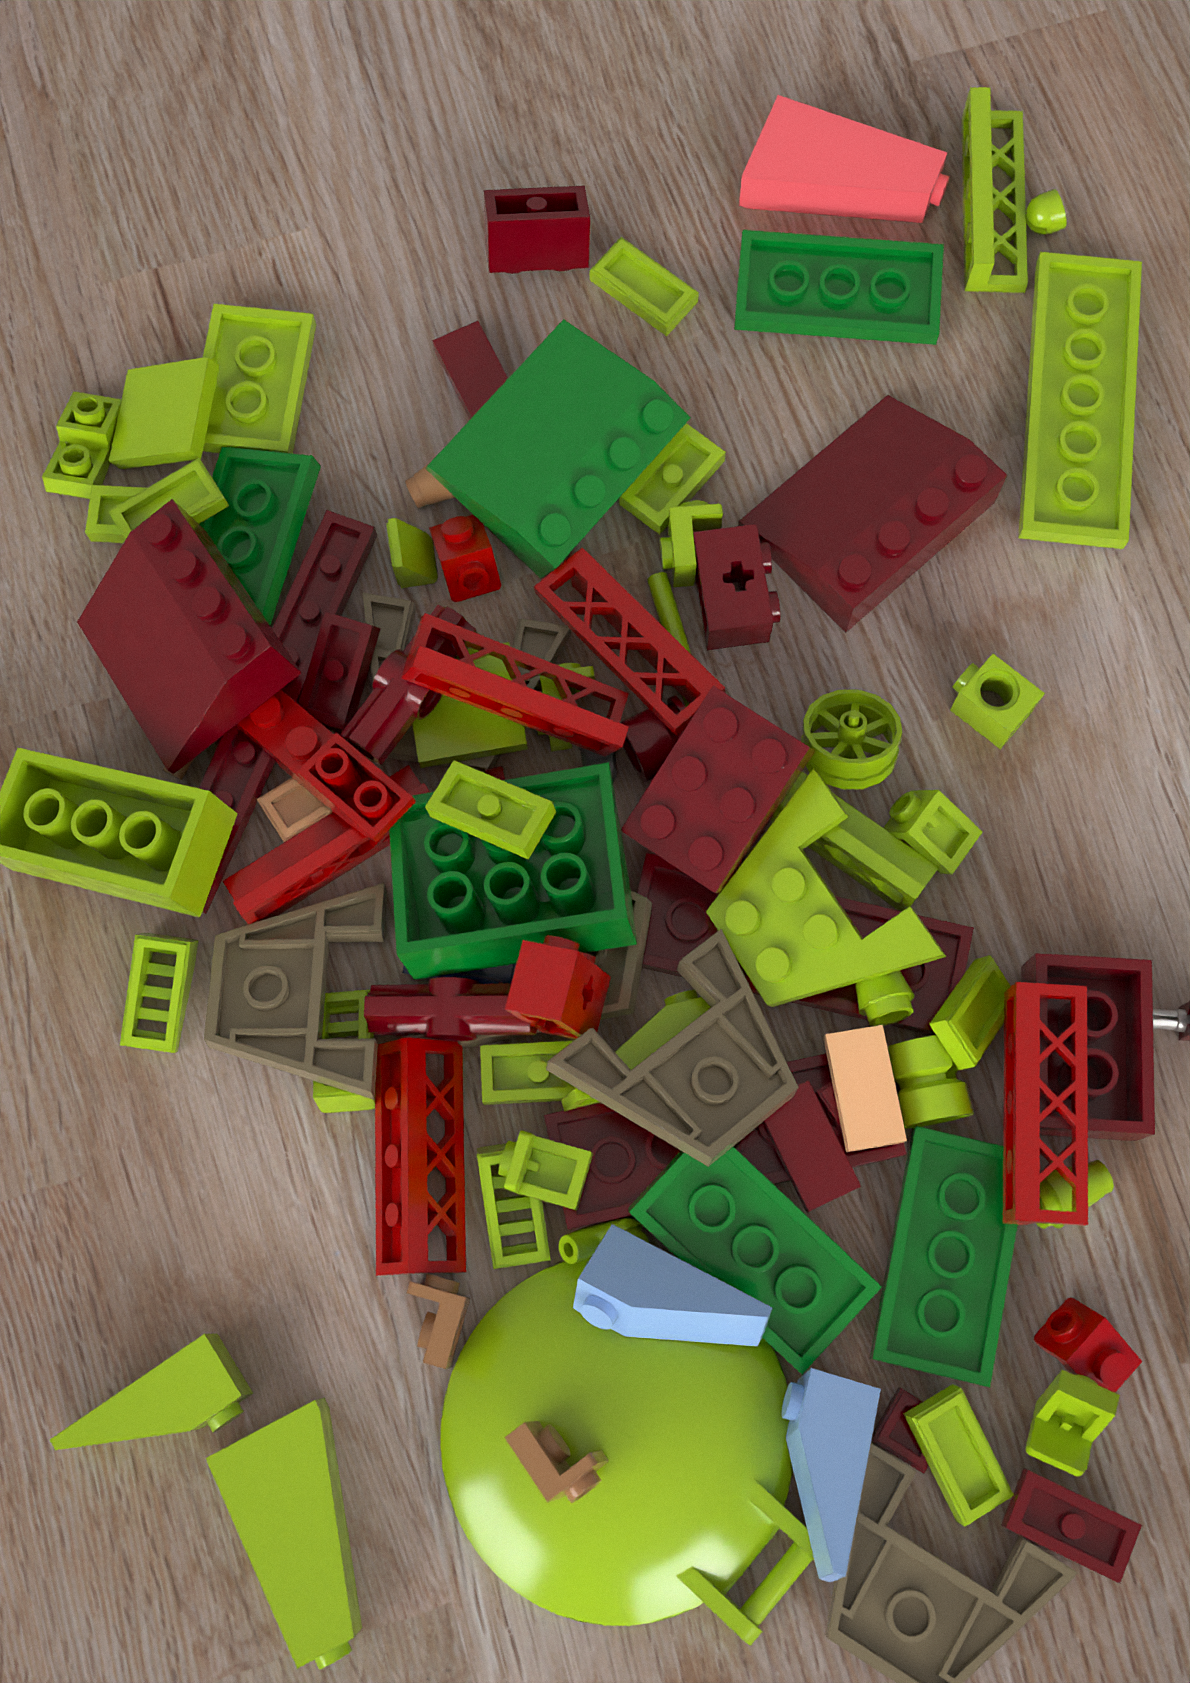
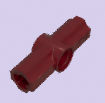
(395, 701)
(442, 1010)

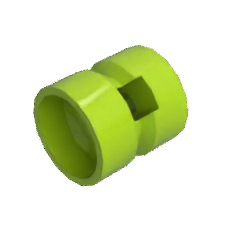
(928, 1083)

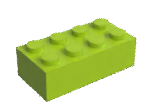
(112, 831)

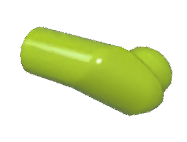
(583, 1242)

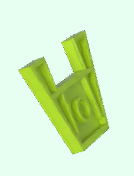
(789, 923)

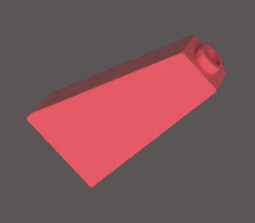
(839, 168)

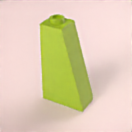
(294, 1528)

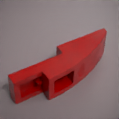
(327, 766)

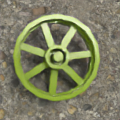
(853, 721)

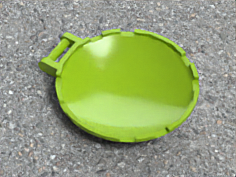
(688, 1476)

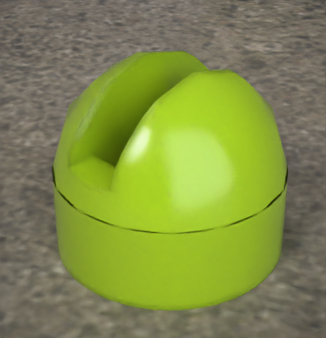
(1046, 213)

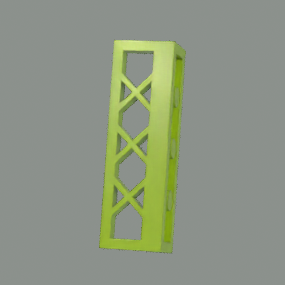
(982, 199)
(872, 856)

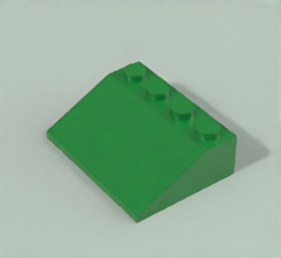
(557, 446)
(475, 903)

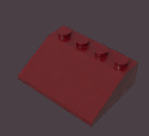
(875, 508)
(182, 637)

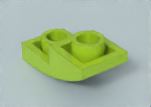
(84, 445)

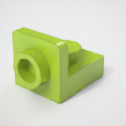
(933, 828)

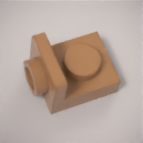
(441, 1330)
(544, 1456)

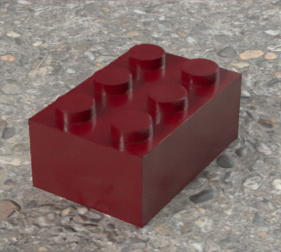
(717, 790)
(1117, 1042)

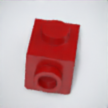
(465, 557)
(1087, 1345)

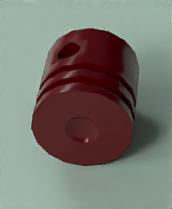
(650, 740)

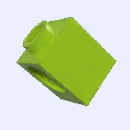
(993, 722)

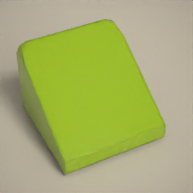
(411, 554)

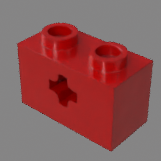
(557, 988)

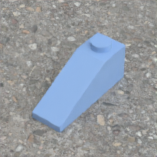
(660, 1297)
(829, 1455)

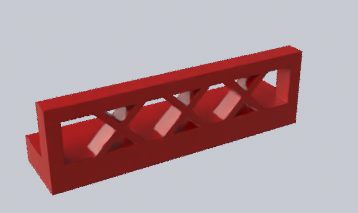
(638, 632)
(512, 697)
(307, 862)
(1022, 1104)
(408, 1154)

